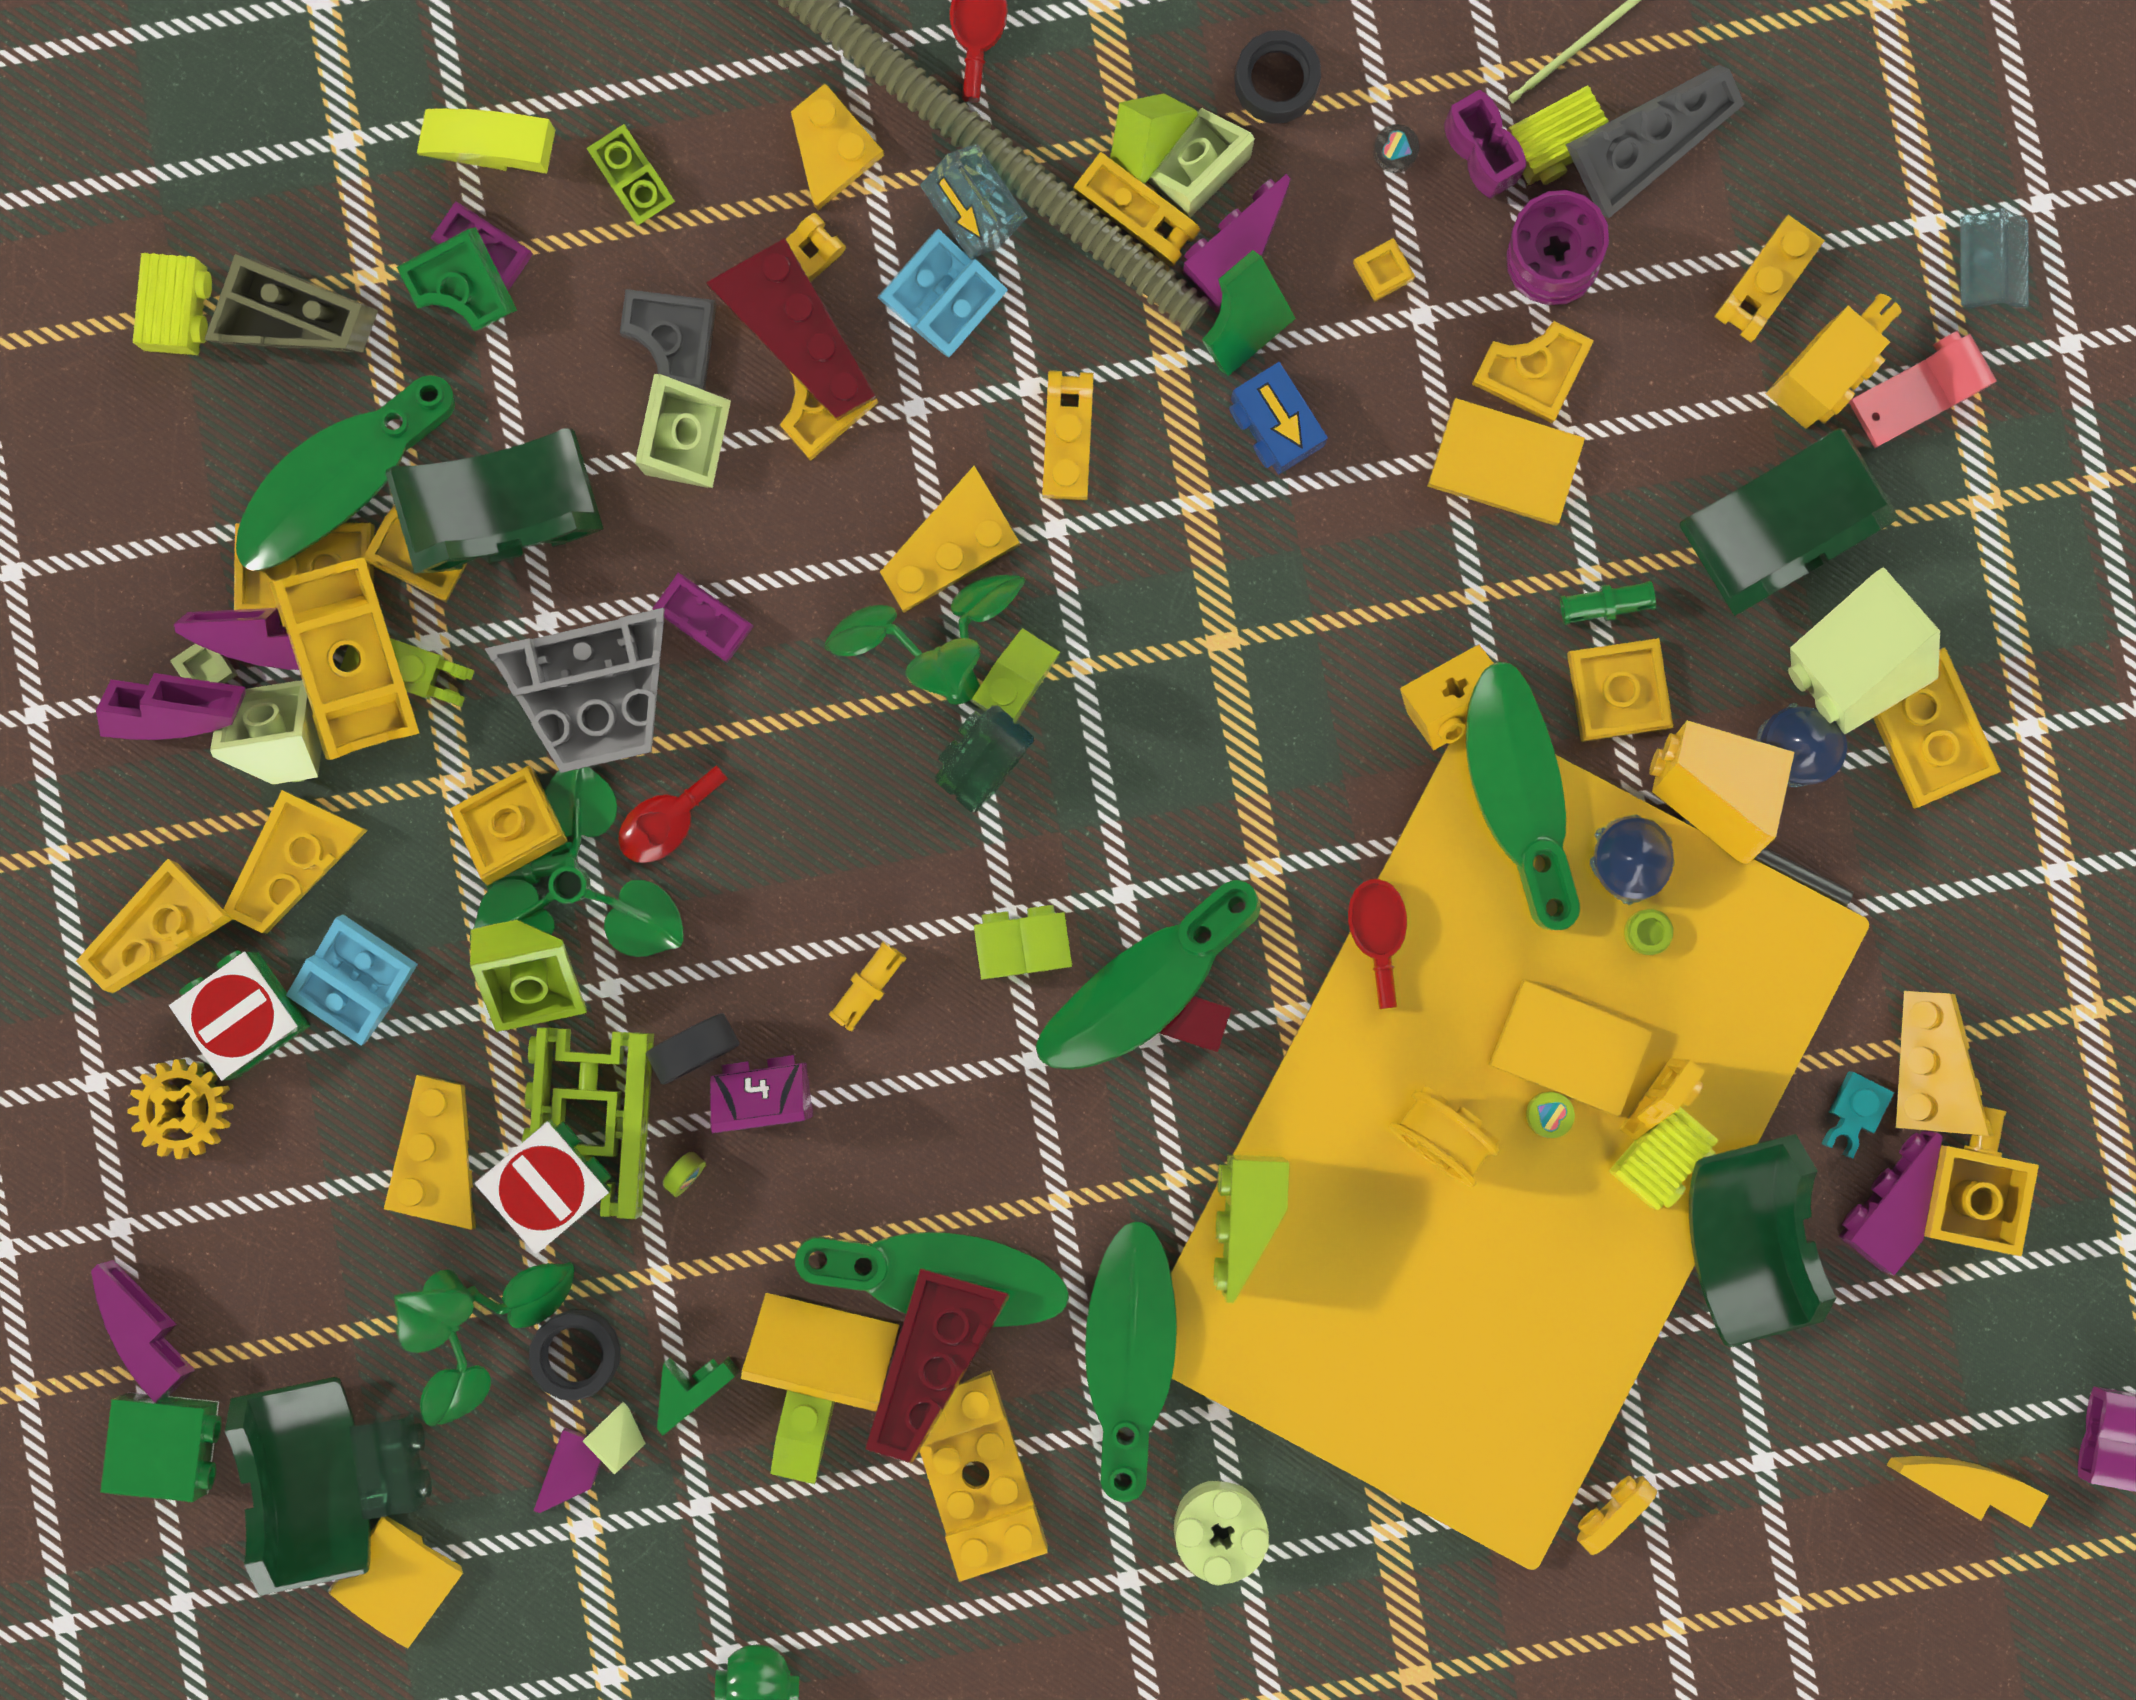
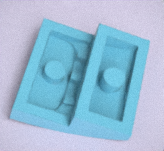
(942, 293)
(351, 979)

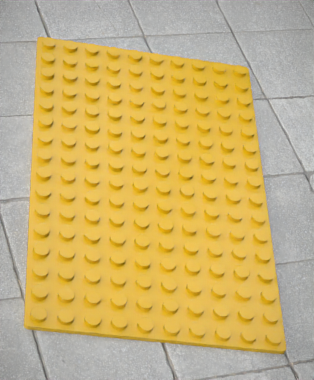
(1493, 1329)

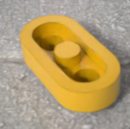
(1603, 1526)

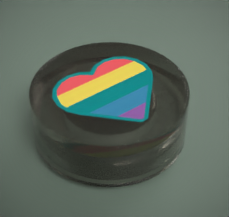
(1396, 148)

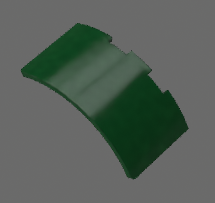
(494, 503)
(1787, 519)
(1753, 1241)
(303, 1486)

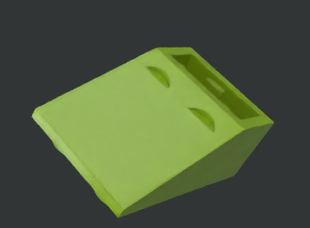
(1253, 1210)

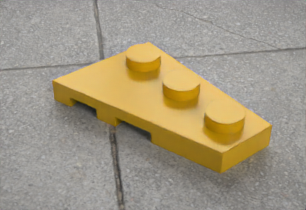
(950, 544)
(288, 860)
(152, 928)
(1935, 1069)
(432, 1159)

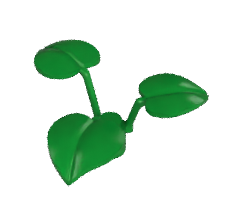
(946, 668)
(642, 918)
(436, 1313)

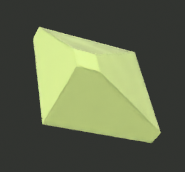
(616, 1439)

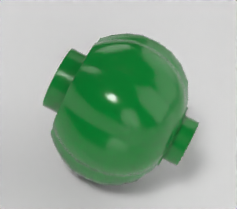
(756, 1674)

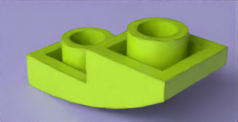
(630, 175)

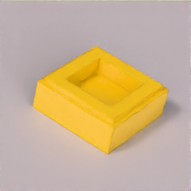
(1384, 269)

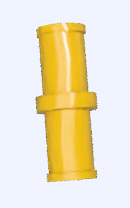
(867, 986)

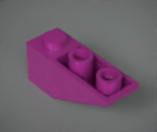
(1238, 236)
(1897, 1212)

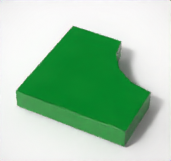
(459, 277)
(1249, 314)

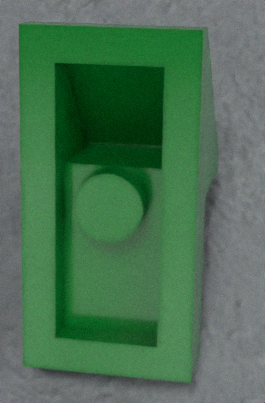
(681, 1397)

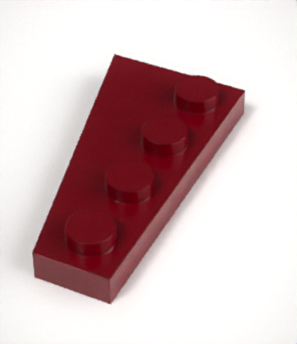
(788, 317)
(933, 1352)

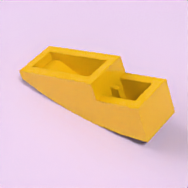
(1972, 1486)

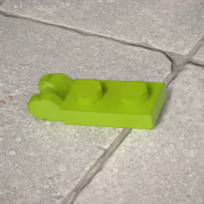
(419, 671)

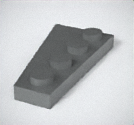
(1648, 140)

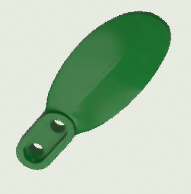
(335, 475)
(1521, 789)
(1145, 984)
(1033, 1287)
(1130, 1351)

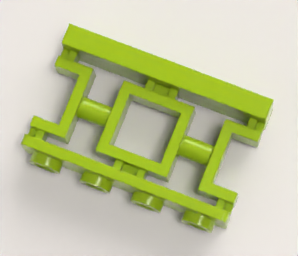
(627, 1124)

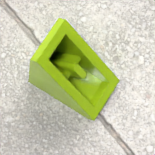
(1148, 132)

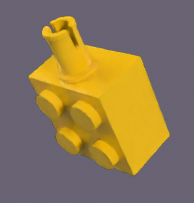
(1833, 362)
(1980, 1195)

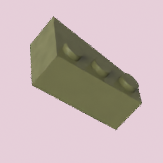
(285, 311)

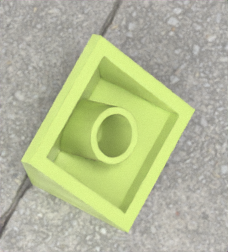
(1202, 162)
(682, 432)

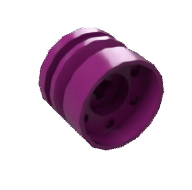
(1572, 228)

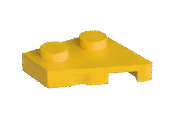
(831, 145)
(1674, 1086)

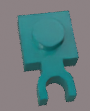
(1859, 1106)

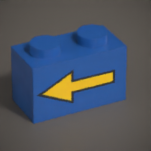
(1277, 419)

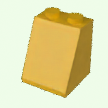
(1724, 786)

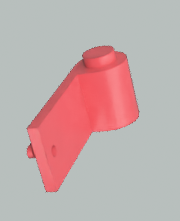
(1923, 389)

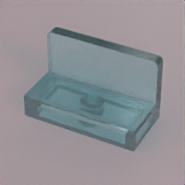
(1994, 259)

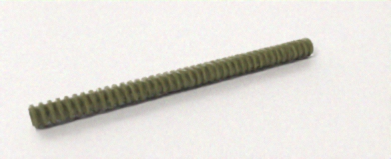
(1009, 162)

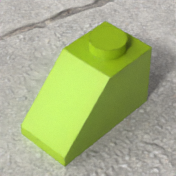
(1016, 675)
(801, 1437)

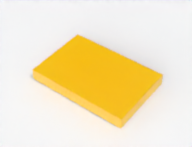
(1506, 462)
(343, 544)
(1936, 739)
(1571, 1048)
(820, 1352)

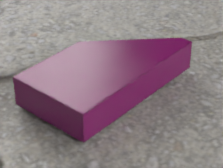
(570, 1471)

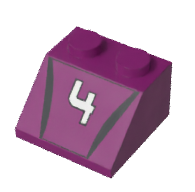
(759, 1096)

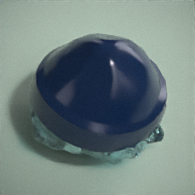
(1817, 744)
(1632, 858)

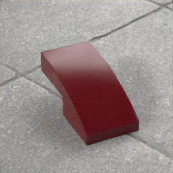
(1200, 1024)

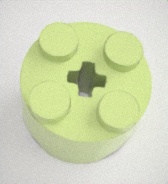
(1215, 1558)

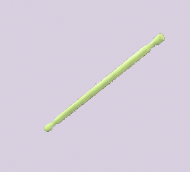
(1573, 49)

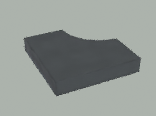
(673, 330)

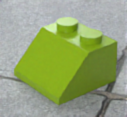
(523, 975)

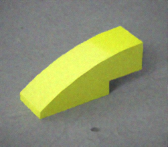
(487, 138)

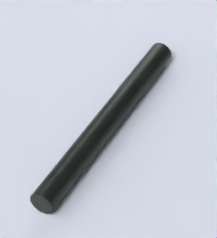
(1803, 876)

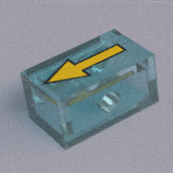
(973, 201)

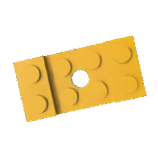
(334, 610)
(988, 1522)

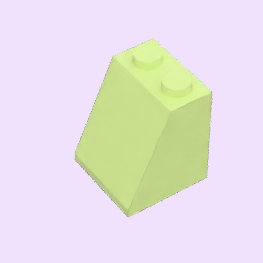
(1867, 653)

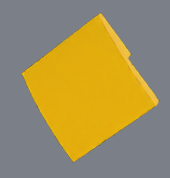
(402, 1584)

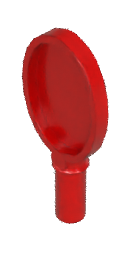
(977, 29)
(663, 822)
(1379, 929)

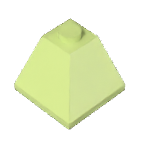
(272, 735)

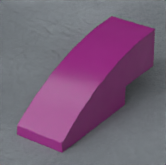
(241, 635)
(167, 708)
(138, 1332)

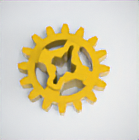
(165, 1097)

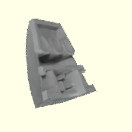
(589, 688)

